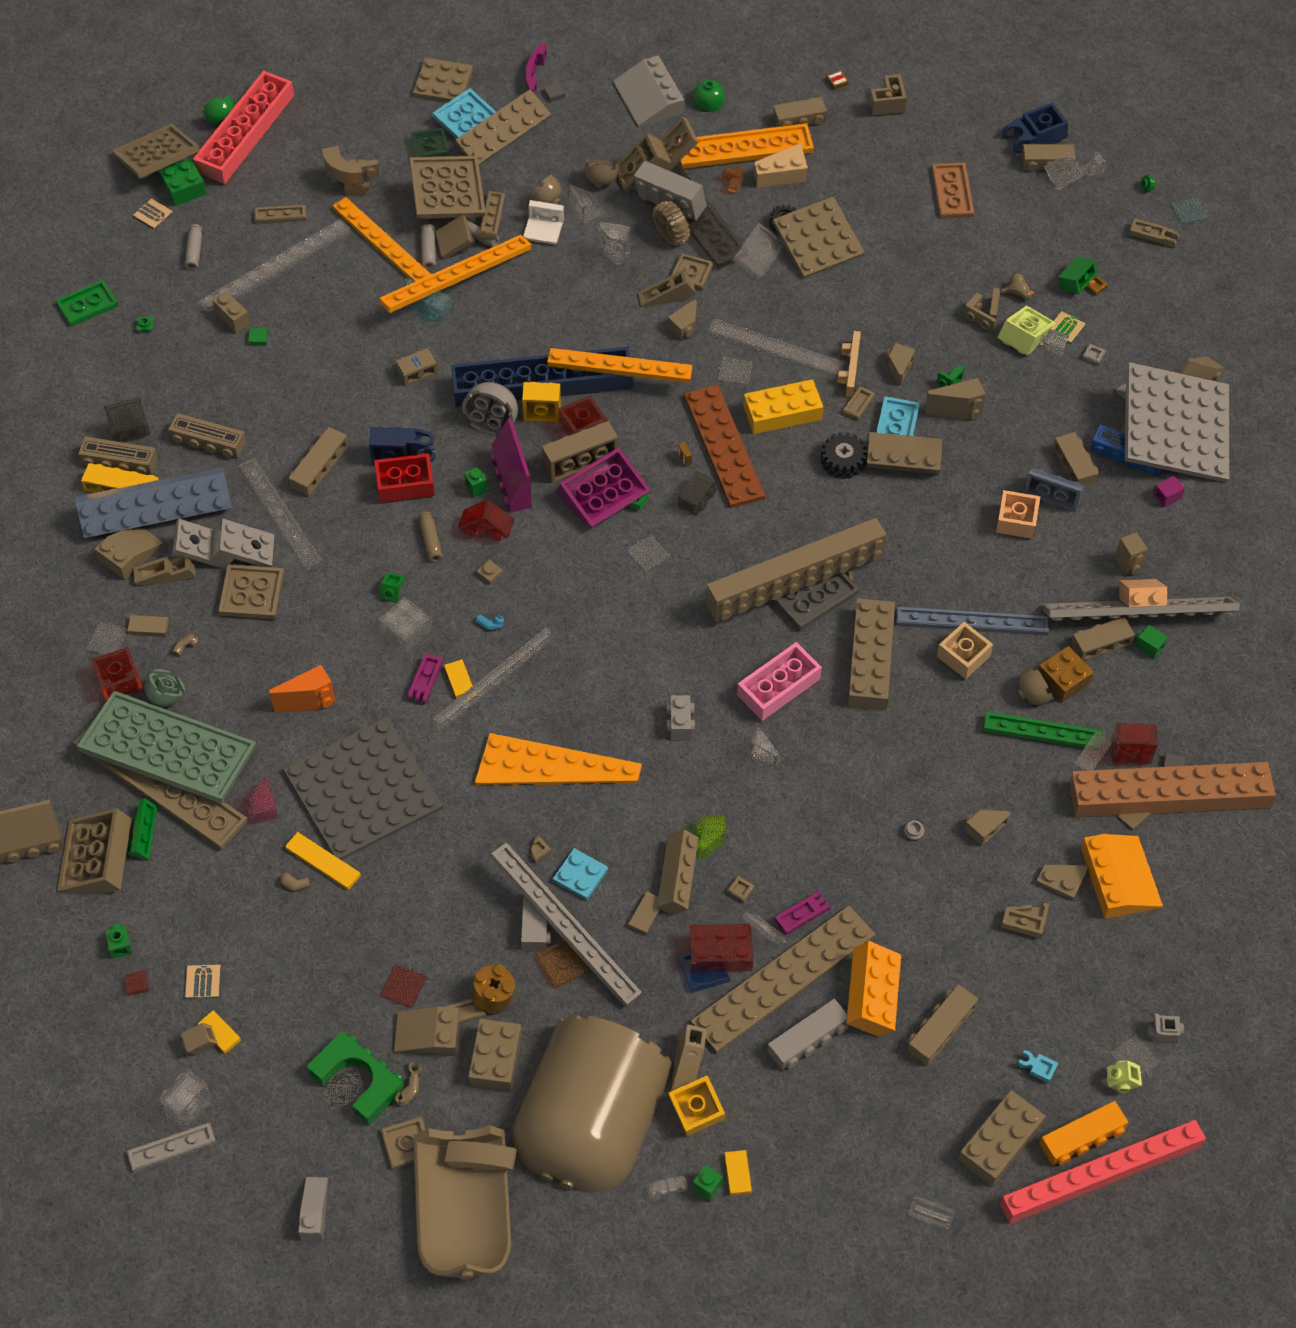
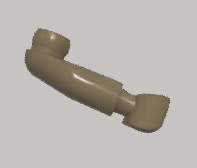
(407, 1094)

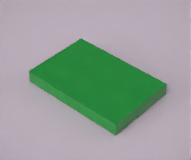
(87, 303)

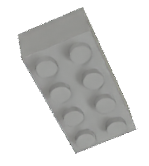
(662, 185)

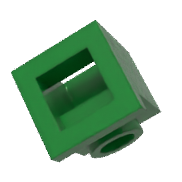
(476, 482)
(118, 941)

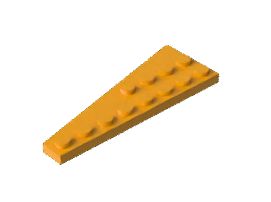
(529, 762)

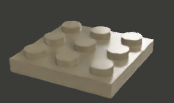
(442, 80)
(251, 591)

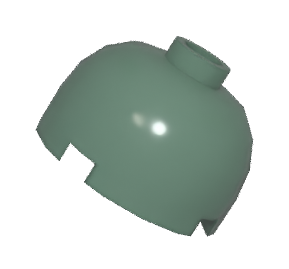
(162, 688)

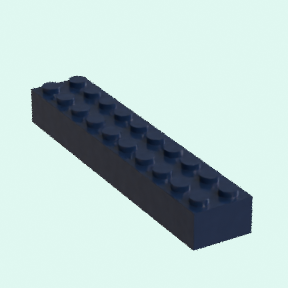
(516, 371)

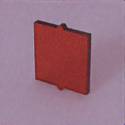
(403, 986)

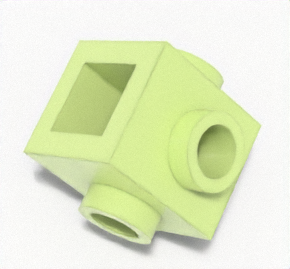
(1124, 1076)

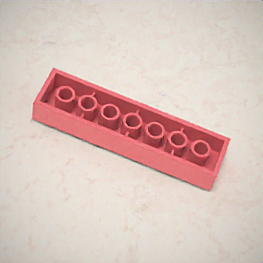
(243, 127)

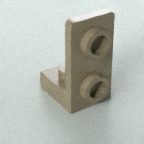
(973, 313)

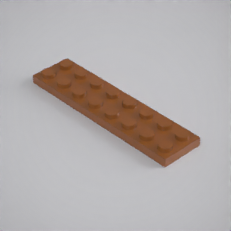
(724, 446)

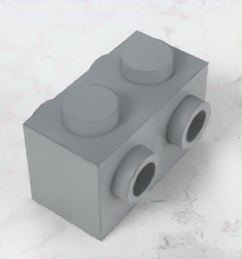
(680, 722)

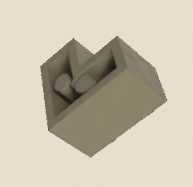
(889, 98)

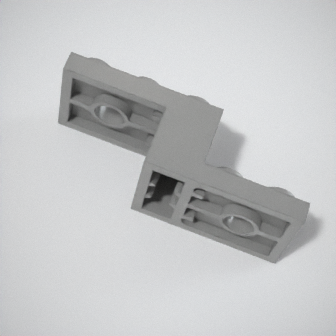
(223, 543)

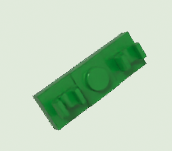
(143, 830)

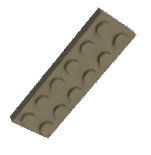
(503, 127)

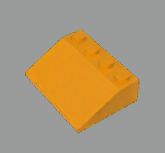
(1120, 874)

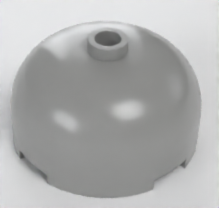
(489, 407)

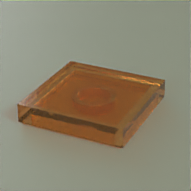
(562, 963)

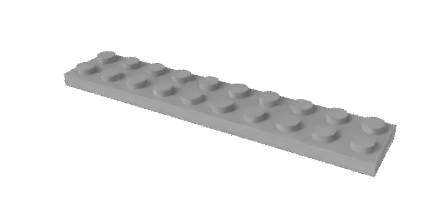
(1114, 609)

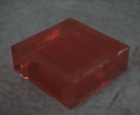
(137, 983)

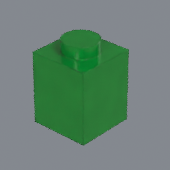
(1151, 641)
(707, 1183)

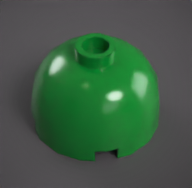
(708, 96)
(217, 110)

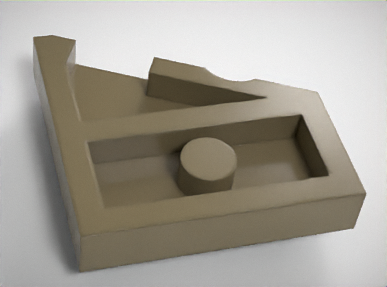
(1062, 879)

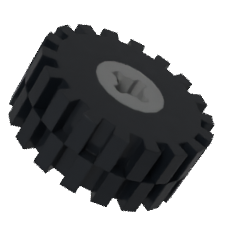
(843, 455)

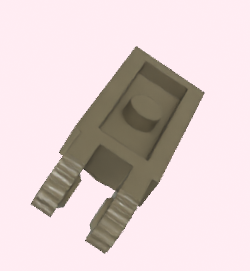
(1153, 232)

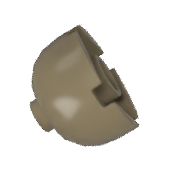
(601, 172)
(548, 191)
(1034, 687)

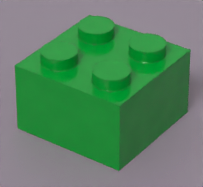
(182, 182)

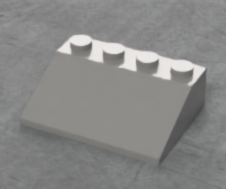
(650, 92)

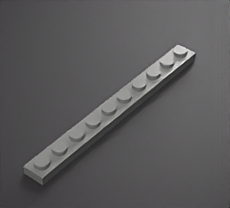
(565, 924)

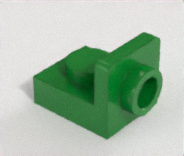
(953, 377)
(391, 586)

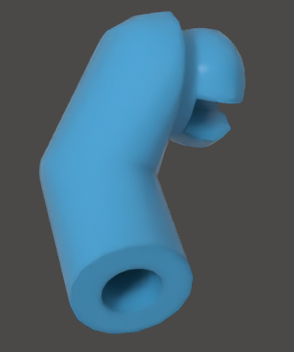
(494, 624)

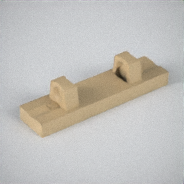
(850, 350)

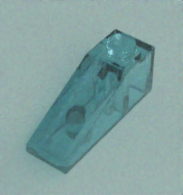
(435, 305)

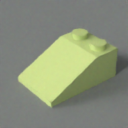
(1025, 330)

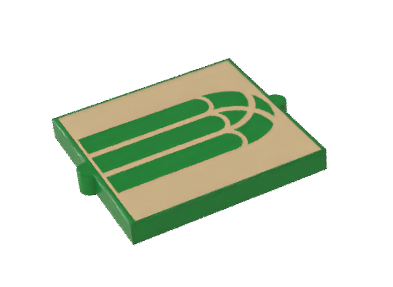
(1068, 325)

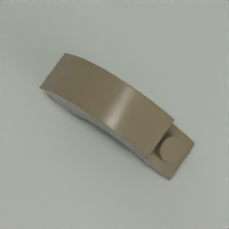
(347, 171)

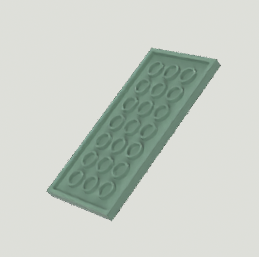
(167, 746)

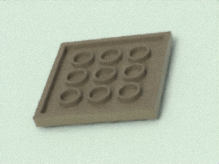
(156, 151)
(447, 187)
(818, 237)

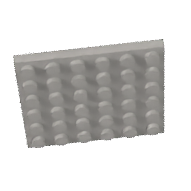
(1177, 422)

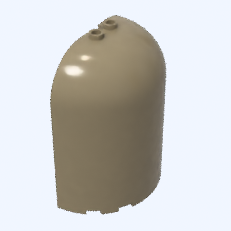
(590, 1104)

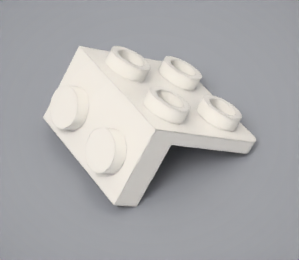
(544, 222)

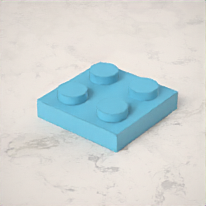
(580, 874)

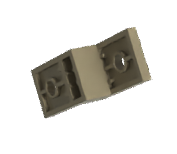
(661, 152)

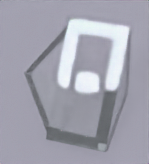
(762, 750)

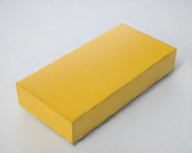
(458, 677)
(224, 1034)
(738, 1173)

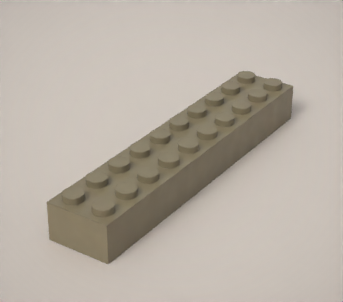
(795, 570)

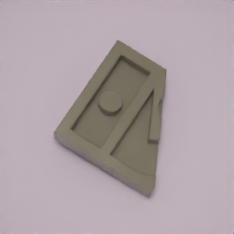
(1026, 919)

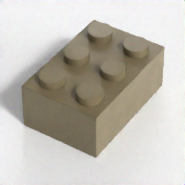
(495, 1055)

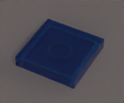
(701, 980)

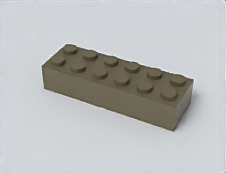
(871, 654)

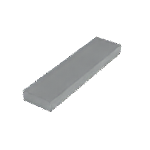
(171, 1147)

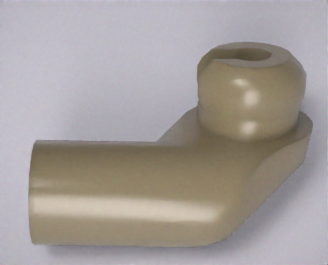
(183, 642)
(292, 883)

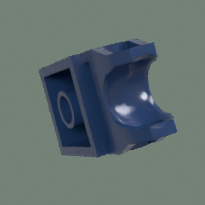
(1038, 126)
(398, 442)

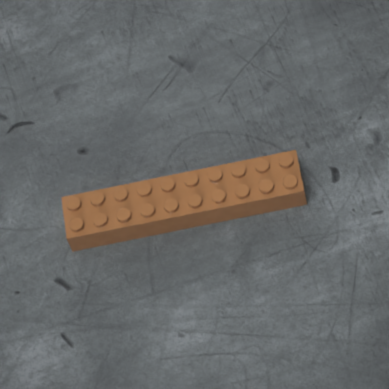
(1172, 789)

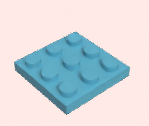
(463, 113)

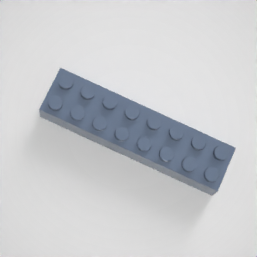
(153, 502)

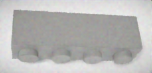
(808, 1035)

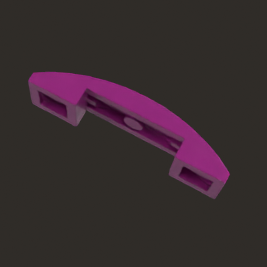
(537, 58)

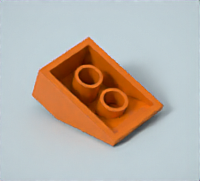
(303, 693)

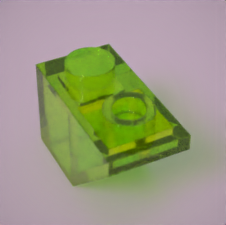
(712, 834)

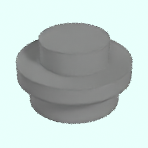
(914, 830)

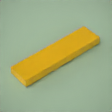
(323, 861)

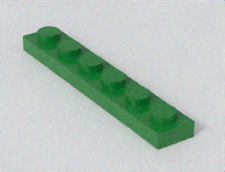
(1038, 730)

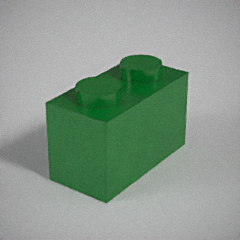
(1078, 275)

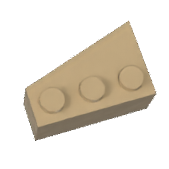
(781, 168)

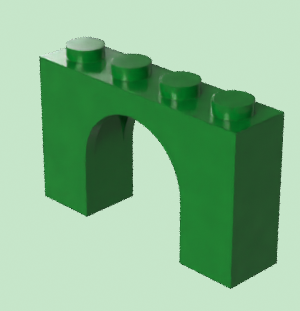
(344, 1052)

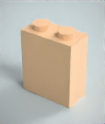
(1142, 593)

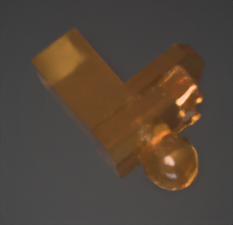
(736, 177)

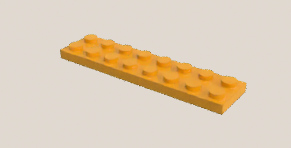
(746, 145)

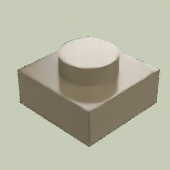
(489, 572)

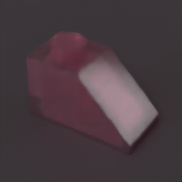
(261, 802)

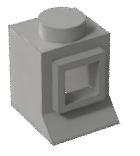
(1167, 1035)

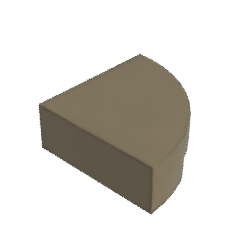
(539, 849)

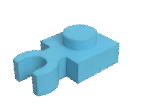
(1041, 1068)

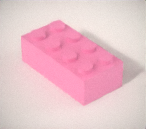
(779, 681)

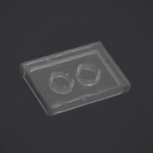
(759, 251)

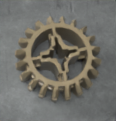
(671, 223)

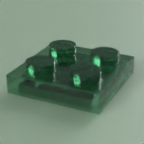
(430, 143)

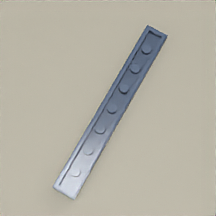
(977, 620)

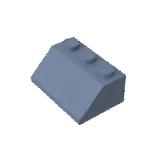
(1054, 489)

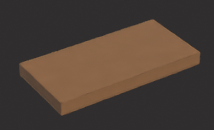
(952, 190)

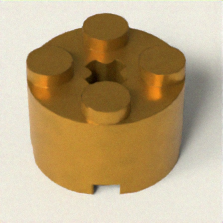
(493, 989)

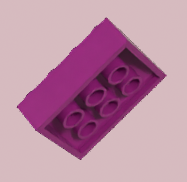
(511, 469)
(603, 488)

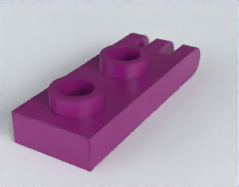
(425, 677)
(802, 913)

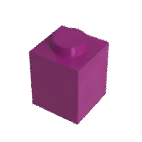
(1168, 491)

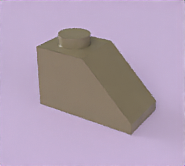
(683, 321)
(900, 361)
(986, 824)

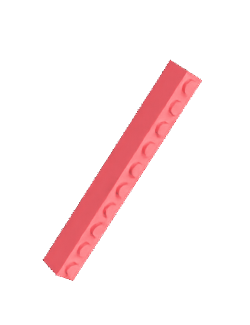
(1102, 1171)

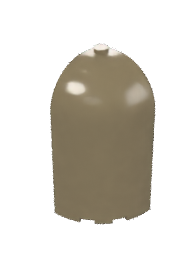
(460, 1210)

